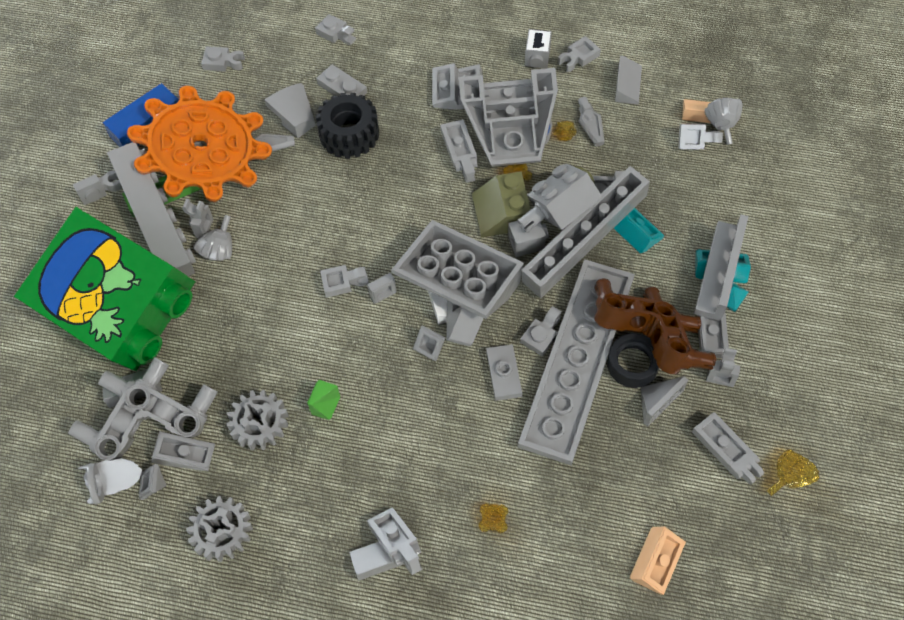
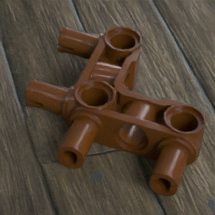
(657, 321)

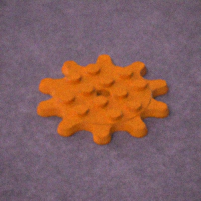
(177, 128)

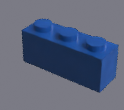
(135, 115)

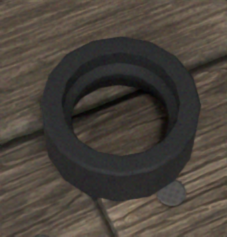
(624, 377)

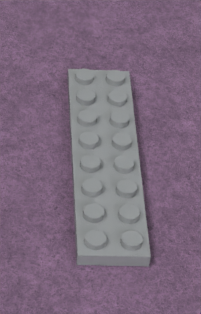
(572, 369)

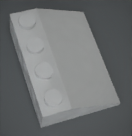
(460, 269)

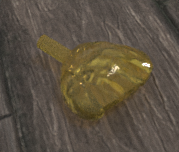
(794, 472)

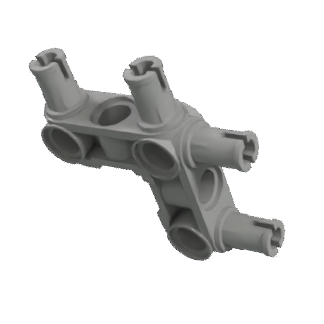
(128, 416)

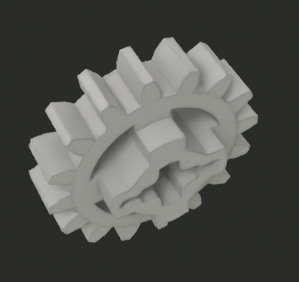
(248, 429)
(215, 517)

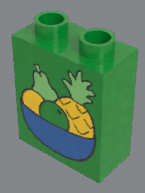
(106, 290)

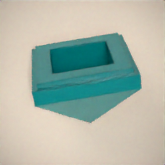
(736, 297)

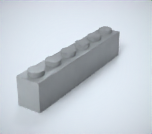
(149, 209)
(585, 232)

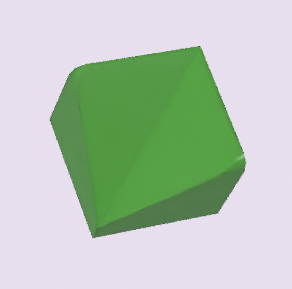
(324, 399)

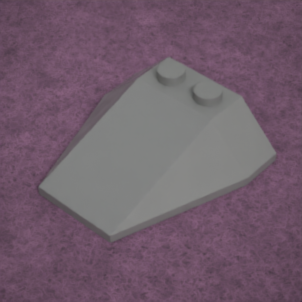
(511, 115)

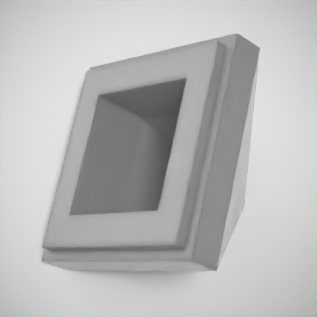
(429, 343)
(151, 482)

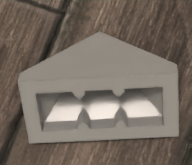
(659, 396)

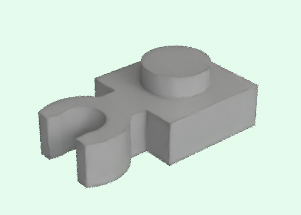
(580, 52)
(220, 58)

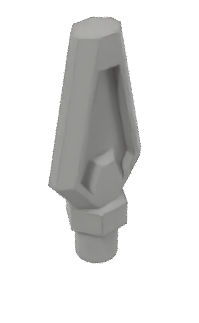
(591, 122)
(276, 141)

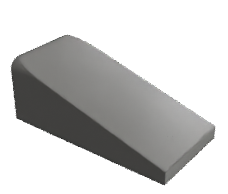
(182, 452)

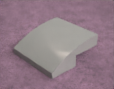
(446, 85)

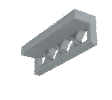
(720, 269)

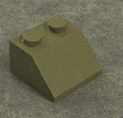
(499, 203)

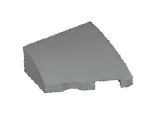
(293, 109)

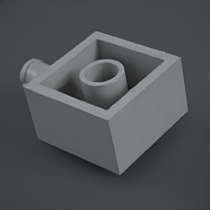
(560, 198)

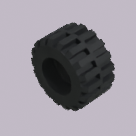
(342, 111)

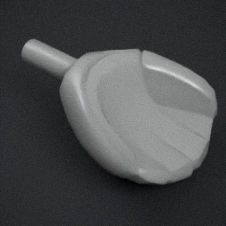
(724, 114)
(215, 244)

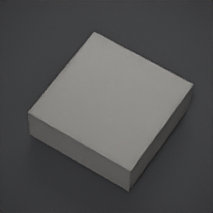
(382, 288)

